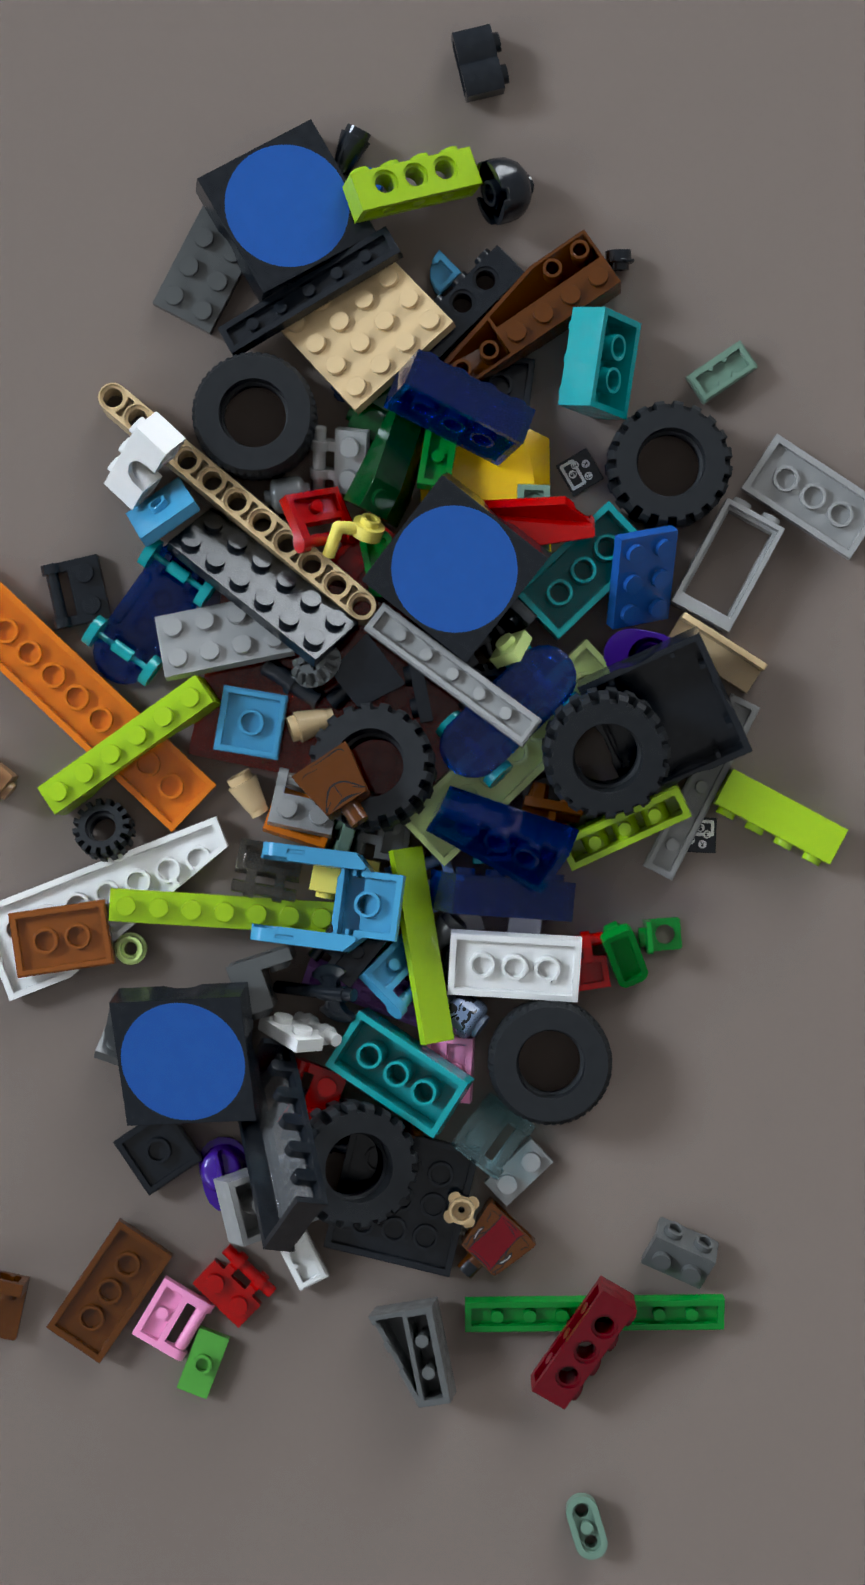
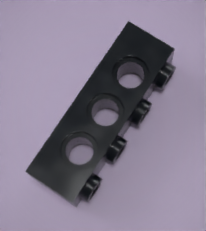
(489, 263)

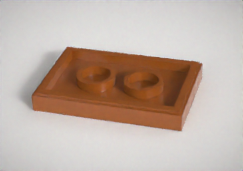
(62, 938)

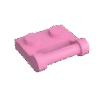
(163, 1313)

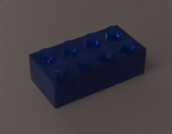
(459, 407)

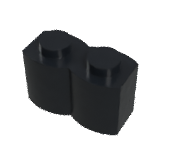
(478, 62)

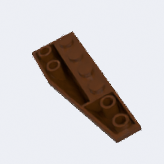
(538, 307)

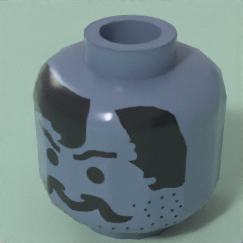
(467, 1015)

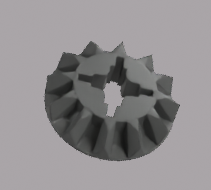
(325, 670)

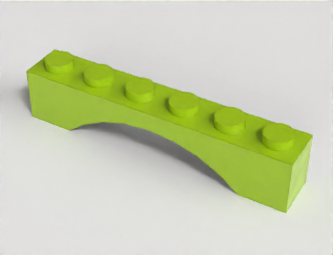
(159, 722)

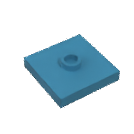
(163, 512)
(251, 722)

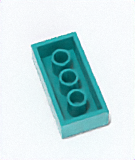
(575, 575)
(400, 1072)

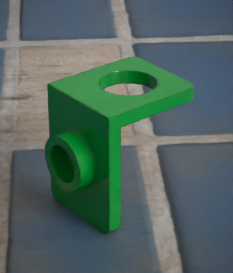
(647, 936)

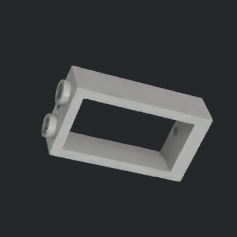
(766, 523)

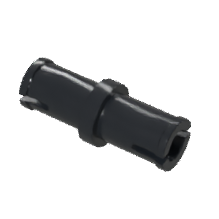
(282, 676)

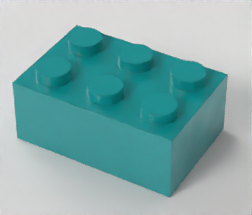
(599, 363)

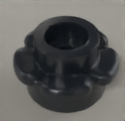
(619, 259)

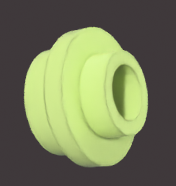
(123, 955)

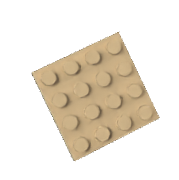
(369, 334)

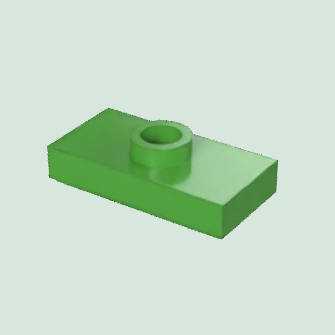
(203, 1362)

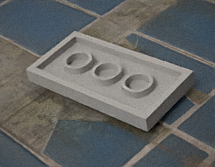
(809, 496)
(214, 641)

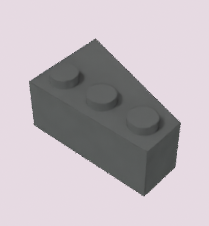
(419, 1346)

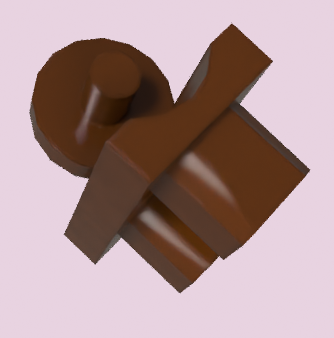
(539, 804)

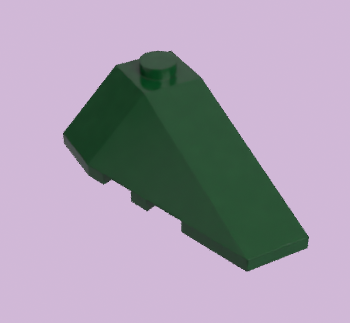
(388, 470)

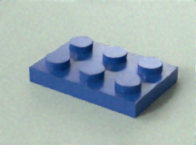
(641, 576)

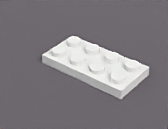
(514, 965)

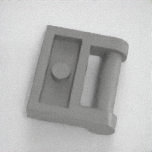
(295, 811)

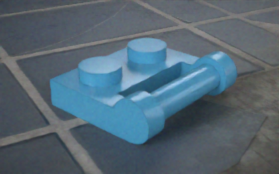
(386, 974)

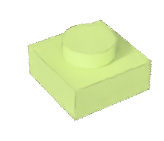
(510, 648)

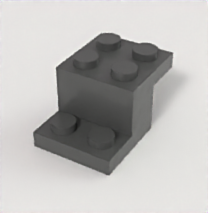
(255, 972)

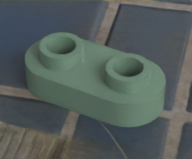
(586, 1524)

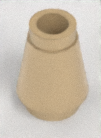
(306, 723)
(248, 792)

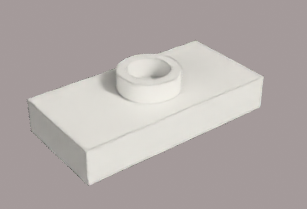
(305, 1263)

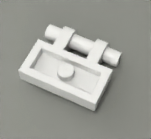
(299, 1032)

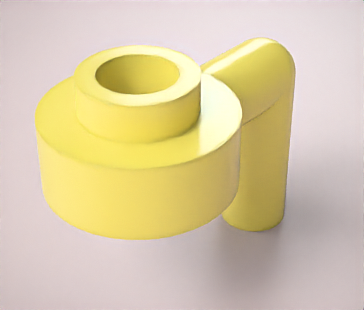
(364, 528)

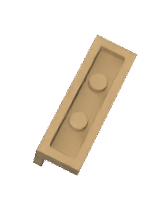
(731, 661)

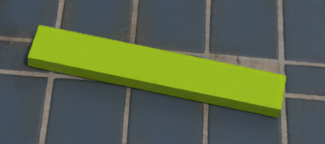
(422, 948)

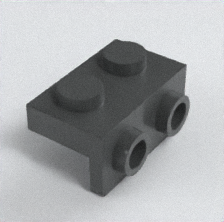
(681, 1253)

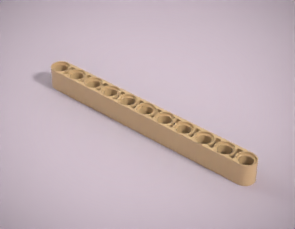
(247, 517)

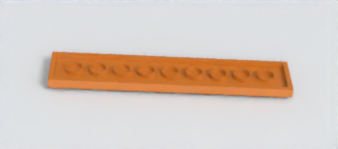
(93, 710)

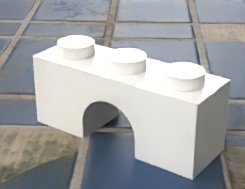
(148, 449)

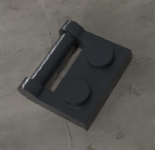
(87, 590)

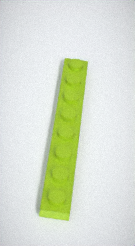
(216, 910)

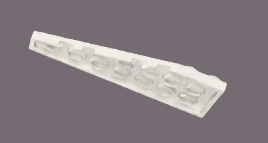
(152, 866)

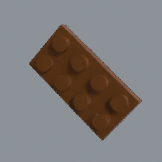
(109, 1290)

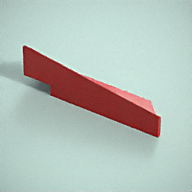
(545, 518)

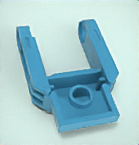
(364, 904)

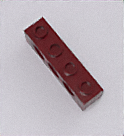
(603, 1300)

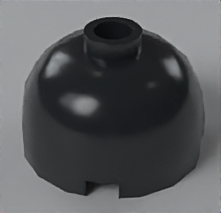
(504, 190)

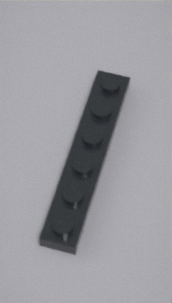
(310, 292)

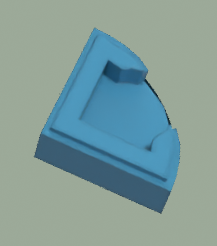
(442, 273)

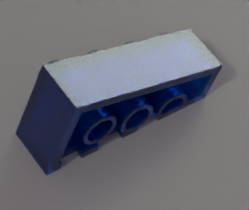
(503, 836)
(500, 895)

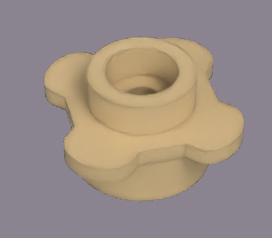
(465, 1218)

